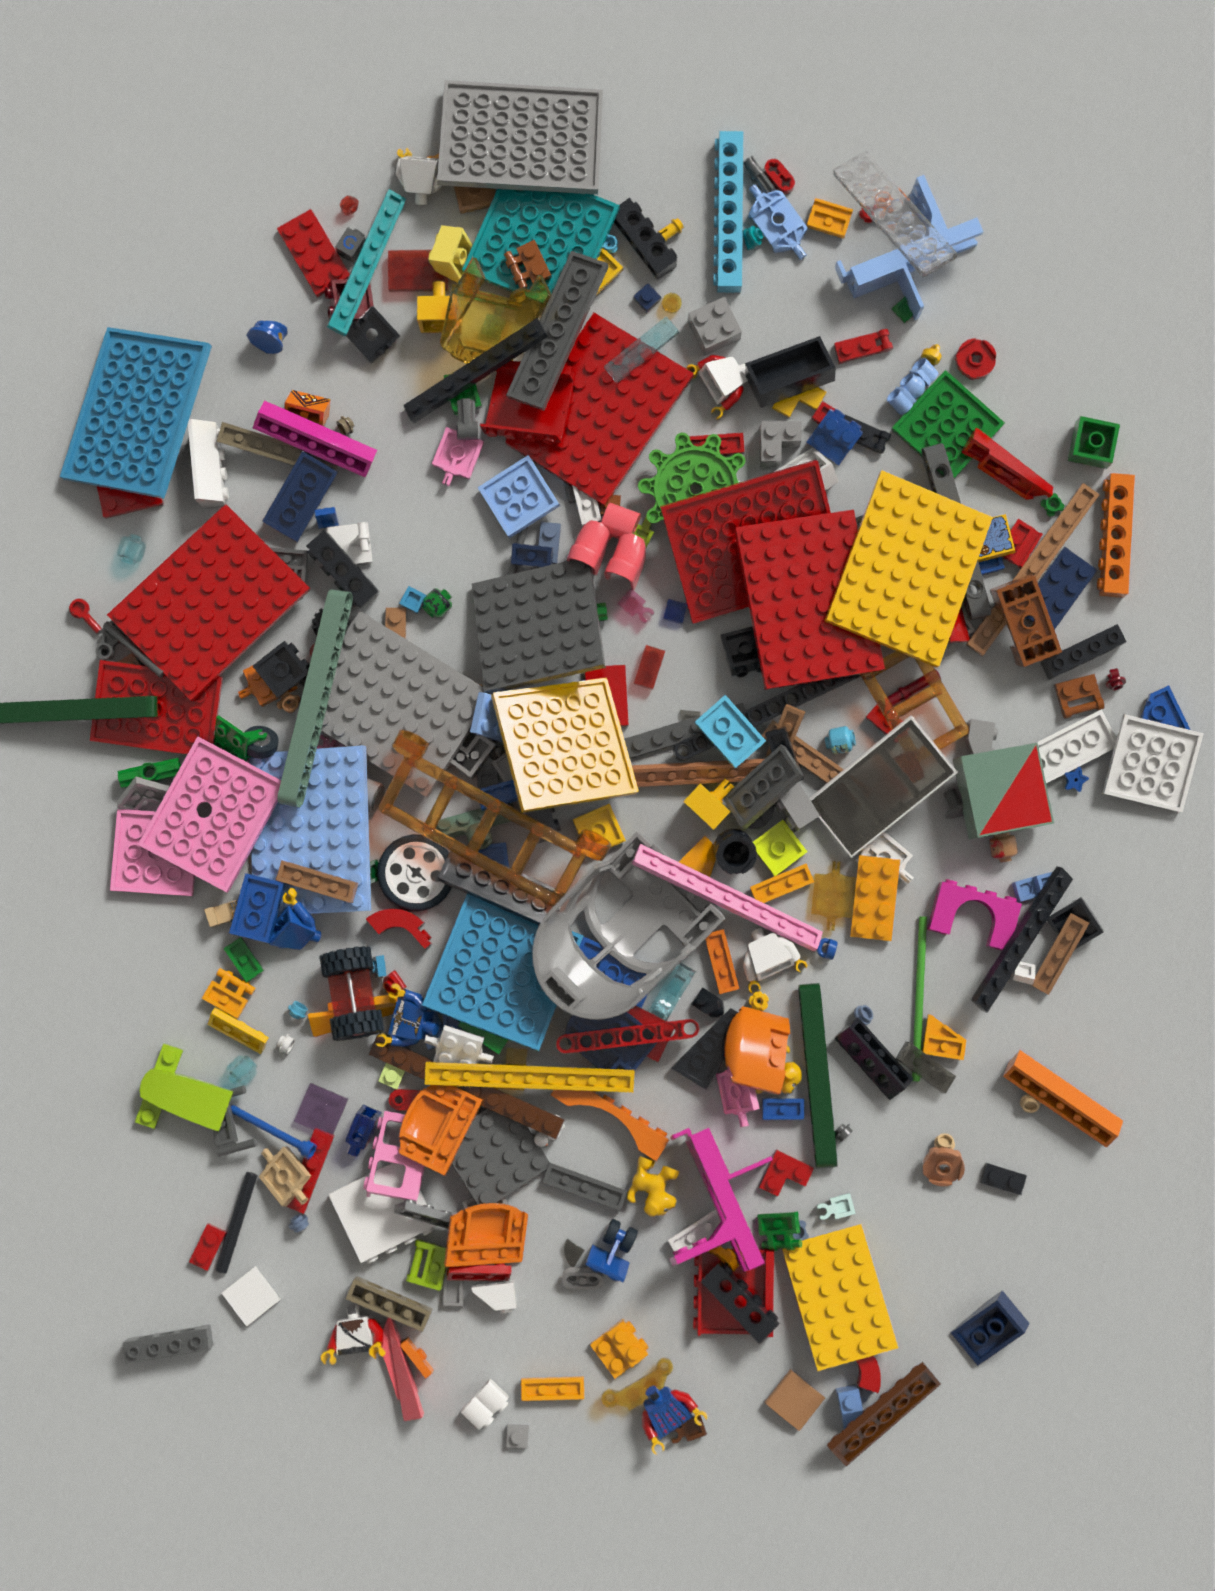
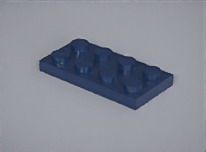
(300, 496)
(1064, 584)

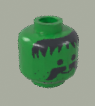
(437, 603)

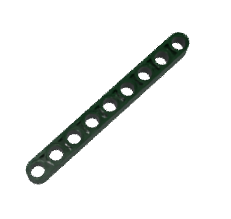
(78, 709)
(817, 1075)

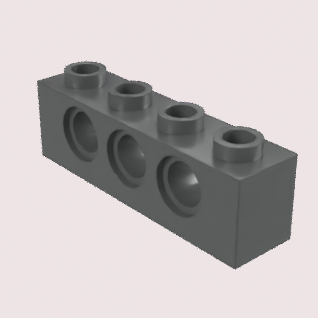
(168, 1344)

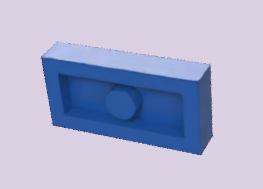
(783, 1108)

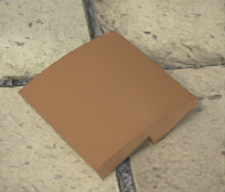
(794, 1400)

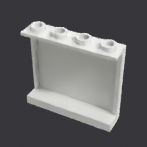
(372, 1219)

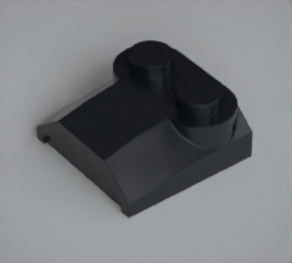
(1082, 910)

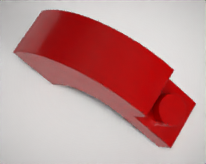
(391, 918)
(869, 1374)

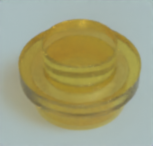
(671, 303)

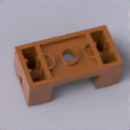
(1017, 601)

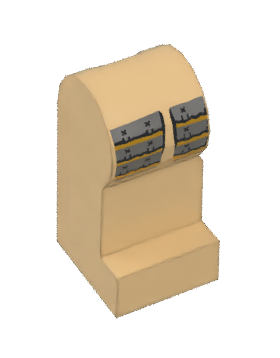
(221, 914)

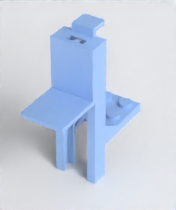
(895, 267)

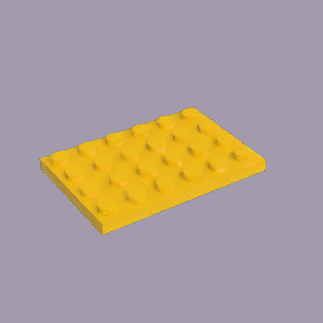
(839, 1298)

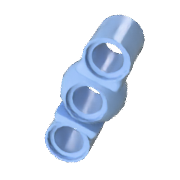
(912, 386)

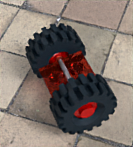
(351, 993)

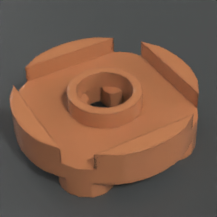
(941, 1156)

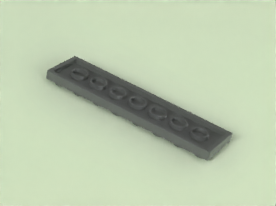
(562, 323)

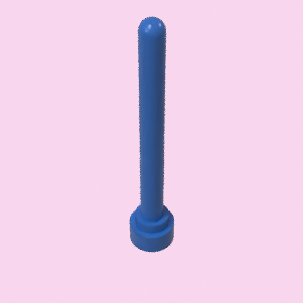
(305, 1148)

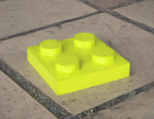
(779, 848)

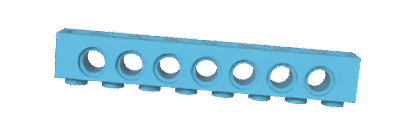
(729, 142)

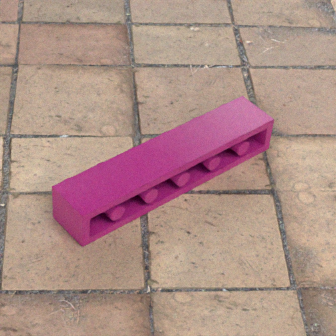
(314, 438)

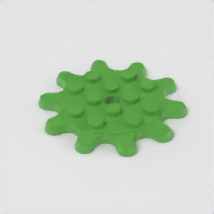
(687, 467)

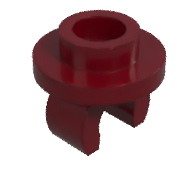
(1115, 681)

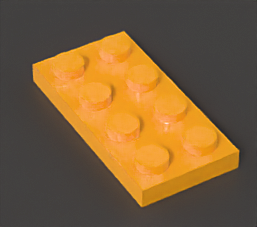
(875, 898)

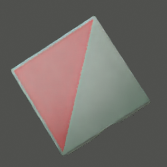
(1003, 790)

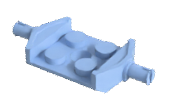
(784, 235)

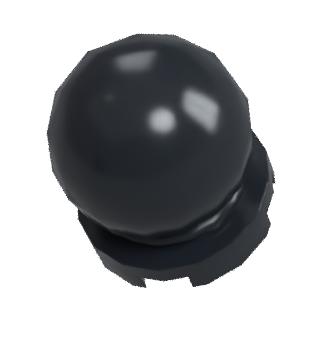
(735, 851)

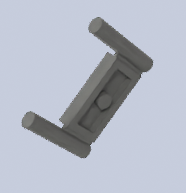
(227, 1136)

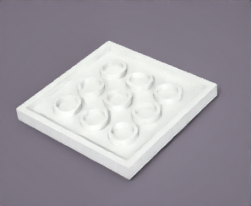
(1152, 763)

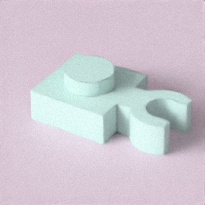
(840, 1206)

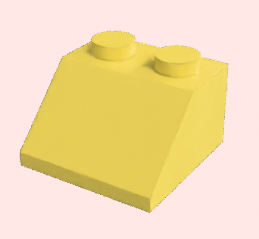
(450, 252)

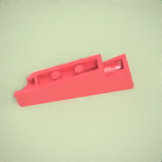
(401, 1373)

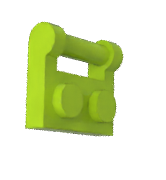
(434, 1268)

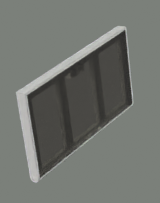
(882, 786)

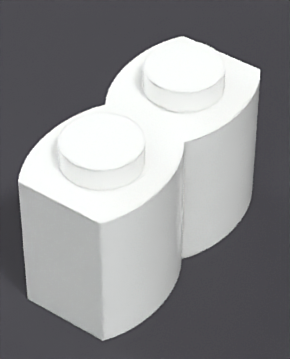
(485, 1405)

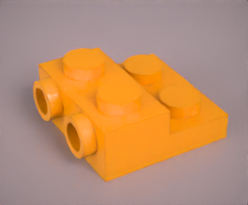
(620, 1348)

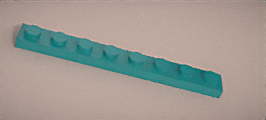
(366, 263)

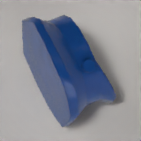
(267, 336)

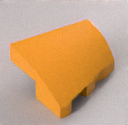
(700, 857)

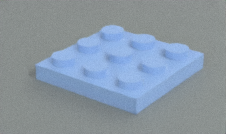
(518, 496)

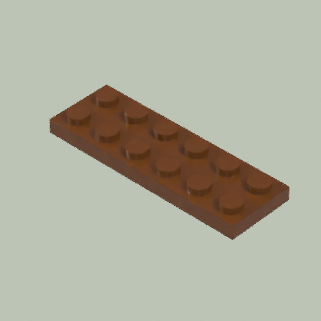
(883, 1414)

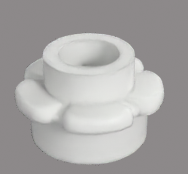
(285, 1043)

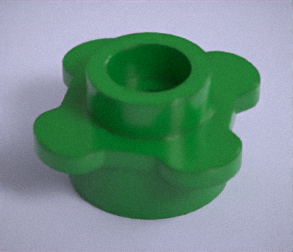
(1058, 505)

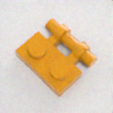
(225, 999)

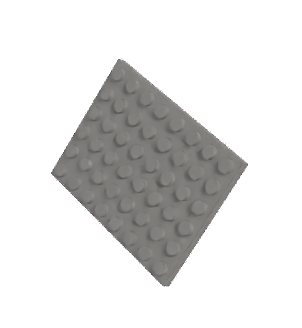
(520, 137)
(397, 686)

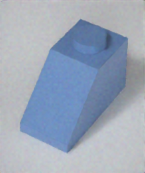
(849, 1403)

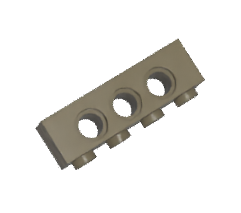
(389, 1303)

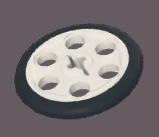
(388, 882)

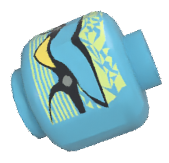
(840, 740)

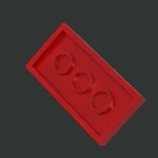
(313, 251)

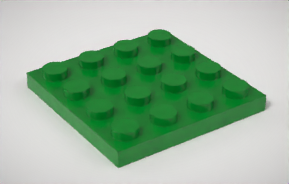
(947, 416)

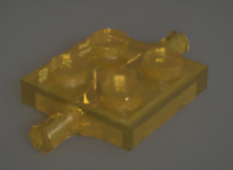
(833, 895)

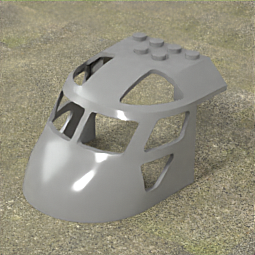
(574, 980)

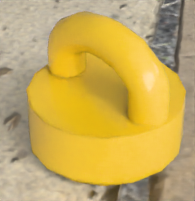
(932, 354)

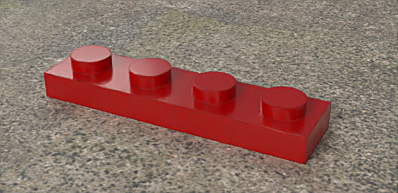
(314, 1167)

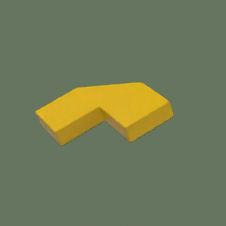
(810, 398)

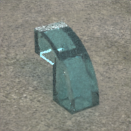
(672, 991)

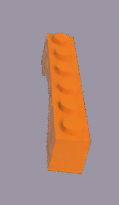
(648, 1140)

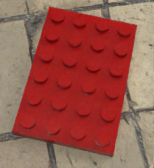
(178, 717)

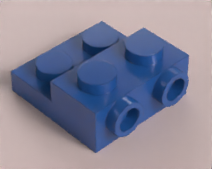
(835, 436)

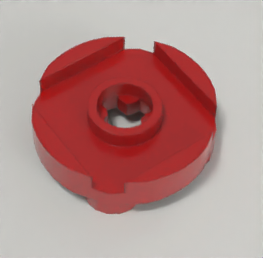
(972, 369)

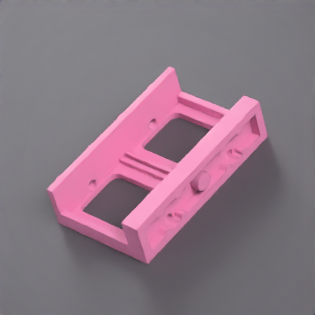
(389, 1153)

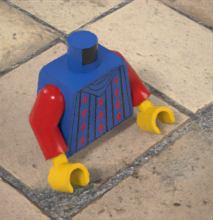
(666, 1411)

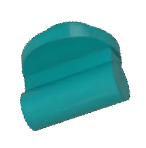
(752, 237)

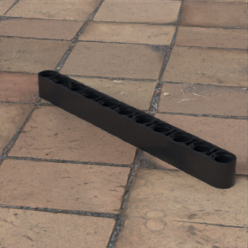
(765, 713)

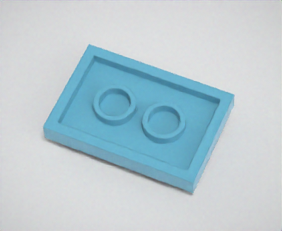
(730, 731)

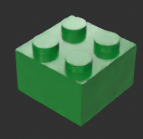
(1093, 442)

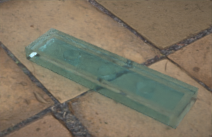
(641, 349)

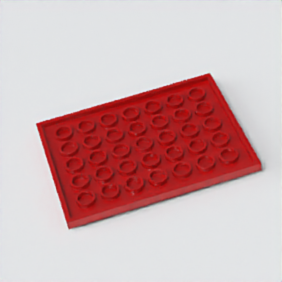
(606, 419)
(705, 537)
(789, 586)
(209, 602)

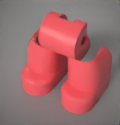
(629, 552)

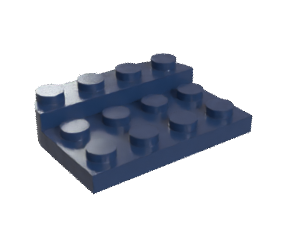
(612, 1058)

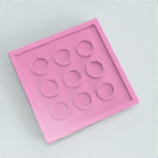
(139, 869)

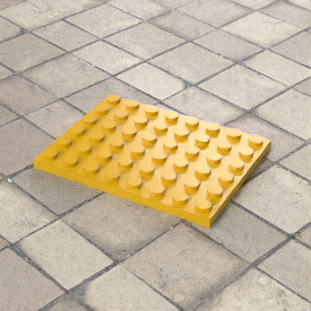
(908, 569)

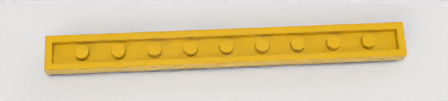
(529, 1077)

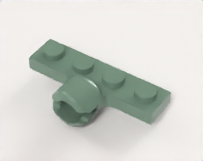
(467, 823)

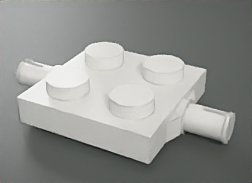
(887, 847)
(458, 1047)

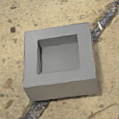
(517, 1436)

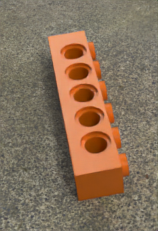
(1124, 486)

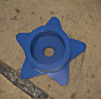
(1070, 776)

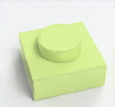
(391, 1076)

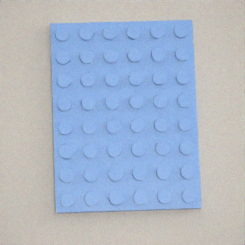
(323, 833)

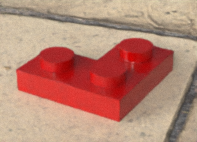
(784, 1167)

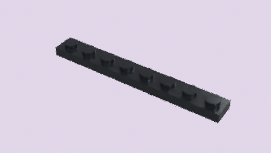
(475, 370)
(1021, 939)

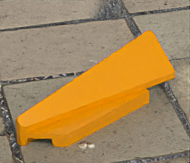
(321, 1021)

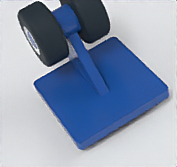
(608, 1263)

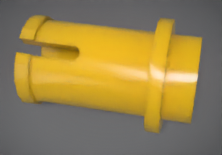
(671, 229)

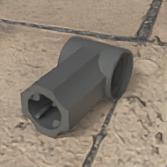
(467, 425)

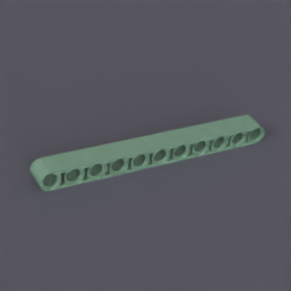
(315, 698)

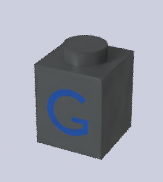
(350, 244)

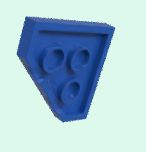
(1163, 708)

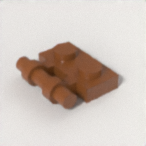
(533, 262)

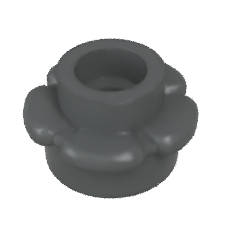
(843, 1132)

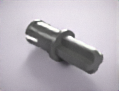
(758, 174)

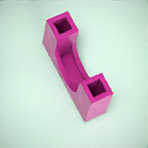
(950, 896)

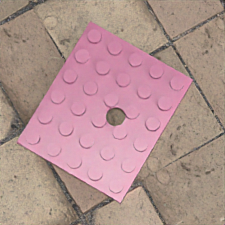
(220, 843)

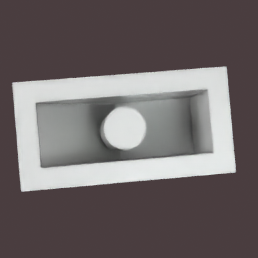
(497, 1295)

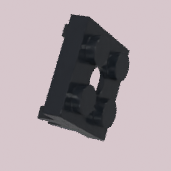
(386, 334)

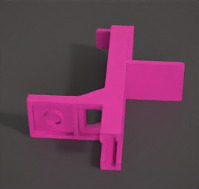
(732, 1221)

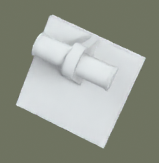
(354, 541)

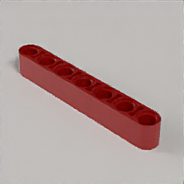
(637, 1032)

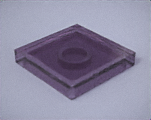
(321, 1109)

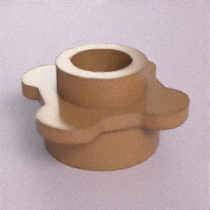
(292, 706)

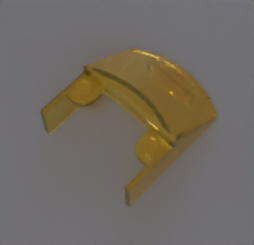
(482, 319)

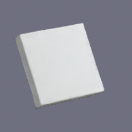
(251, 1296)

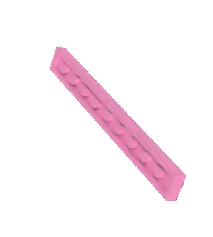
(727, 897)

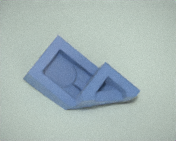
(1030, 887)

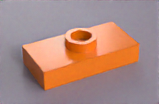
(417, 1356)

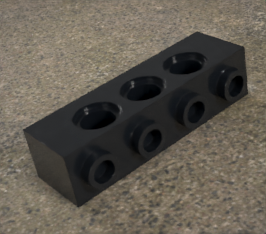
(657, 265)
(326, 541)
(1083, 652)
(873, 1058)
(742, 1314)

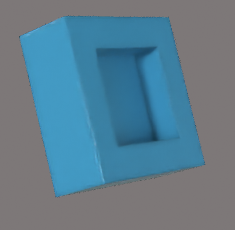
(412, 599)
(379, 966)

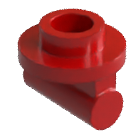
(393, 978)

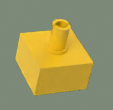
(432, 309)
(709, 804)

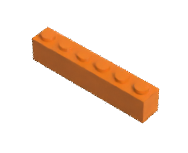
(1063, 1098)

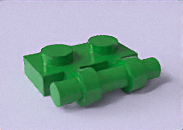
(776, 1224)

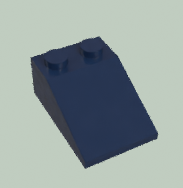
(990, 1328)

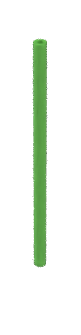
(919, 994)

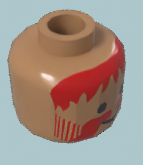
(1003, 847)

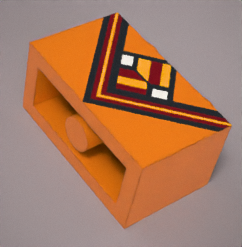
(308, 406)

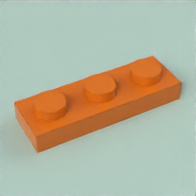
(721, 962)

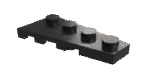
(707, 1054)

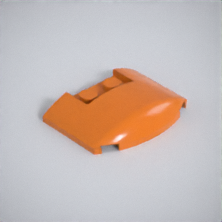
(757, 1049)
(437, 1126)
(486, 1235)

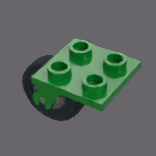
(254, 742)

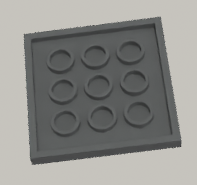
(497, 1157)

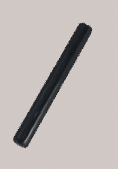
(236, 1222)

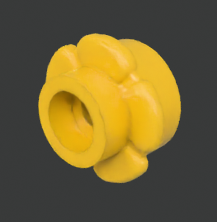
(758, 1006)

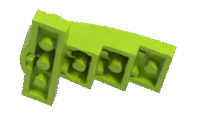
(180, 1094)

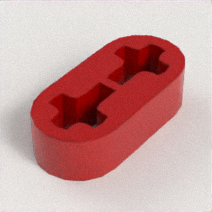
(782, 173)

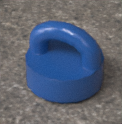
(830, 949)

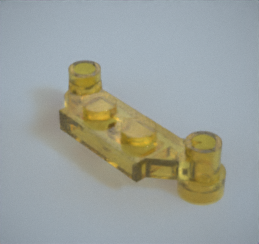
(635, 1393)

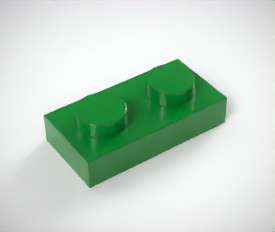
(244, 959)

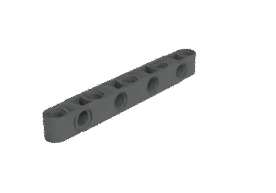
(934, 459)

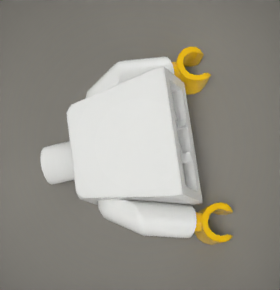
(417, 175)
(769, 956)

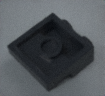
(741, 652)
(282, 668)

